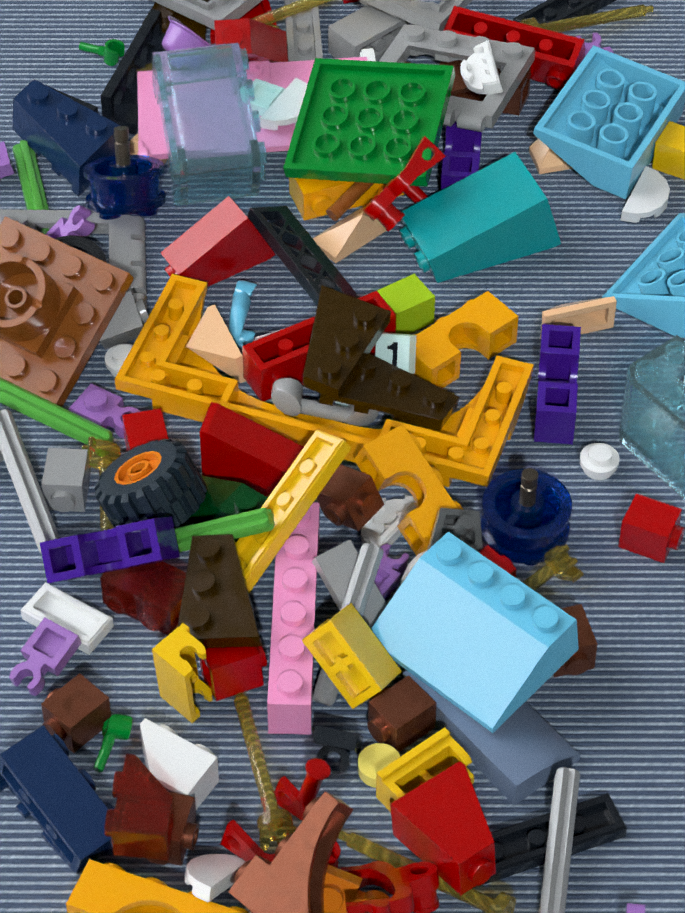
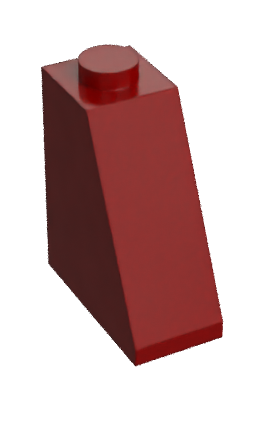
(259, 39)
(217, 246)
(244, 450)
(448, 828)

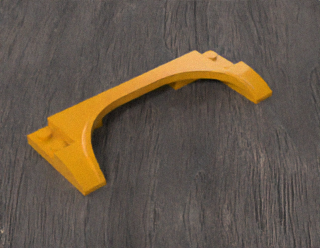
(187, 384)

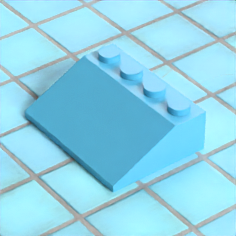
(611, 119)
(656, 282)
(474, 632)

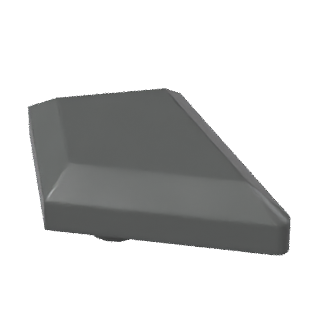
(460, 523)

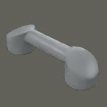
(288, 395)

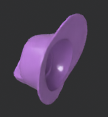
(181, 37)

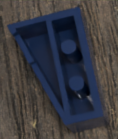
(62, 131)
(57, 797)

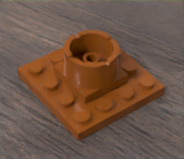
(51, 309)

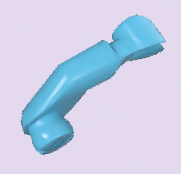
(239, 312)

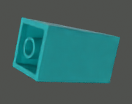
(480, 221)

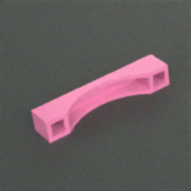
(292, 620)

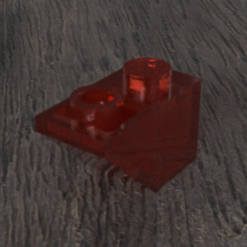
(147, 594)
(142, 815)

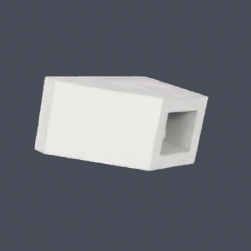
(178, 763)

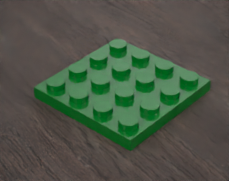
(367, 119)

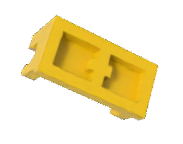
(352, 656)
(178, 671)
(419, 766)

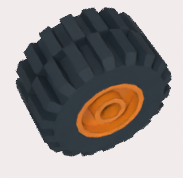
(150, 484)

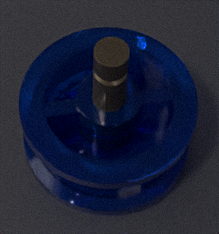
(124, 182)
(525, 515)

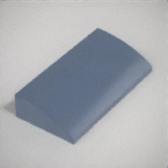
(516, 756)

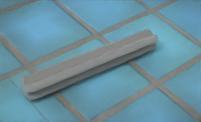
(25, 481)
(357, 594)
(559, 841)

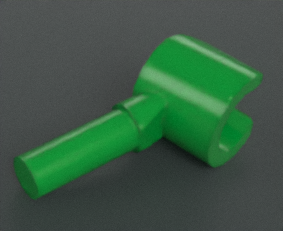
(111, 51)
(115, 727)

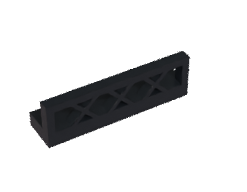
(120, 95)
(298, 251)

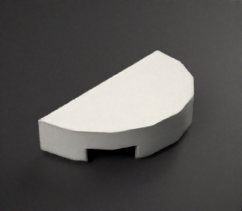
(481, 71)
(285, 107)
(647, 198)
(383, 525)
(212, 874)

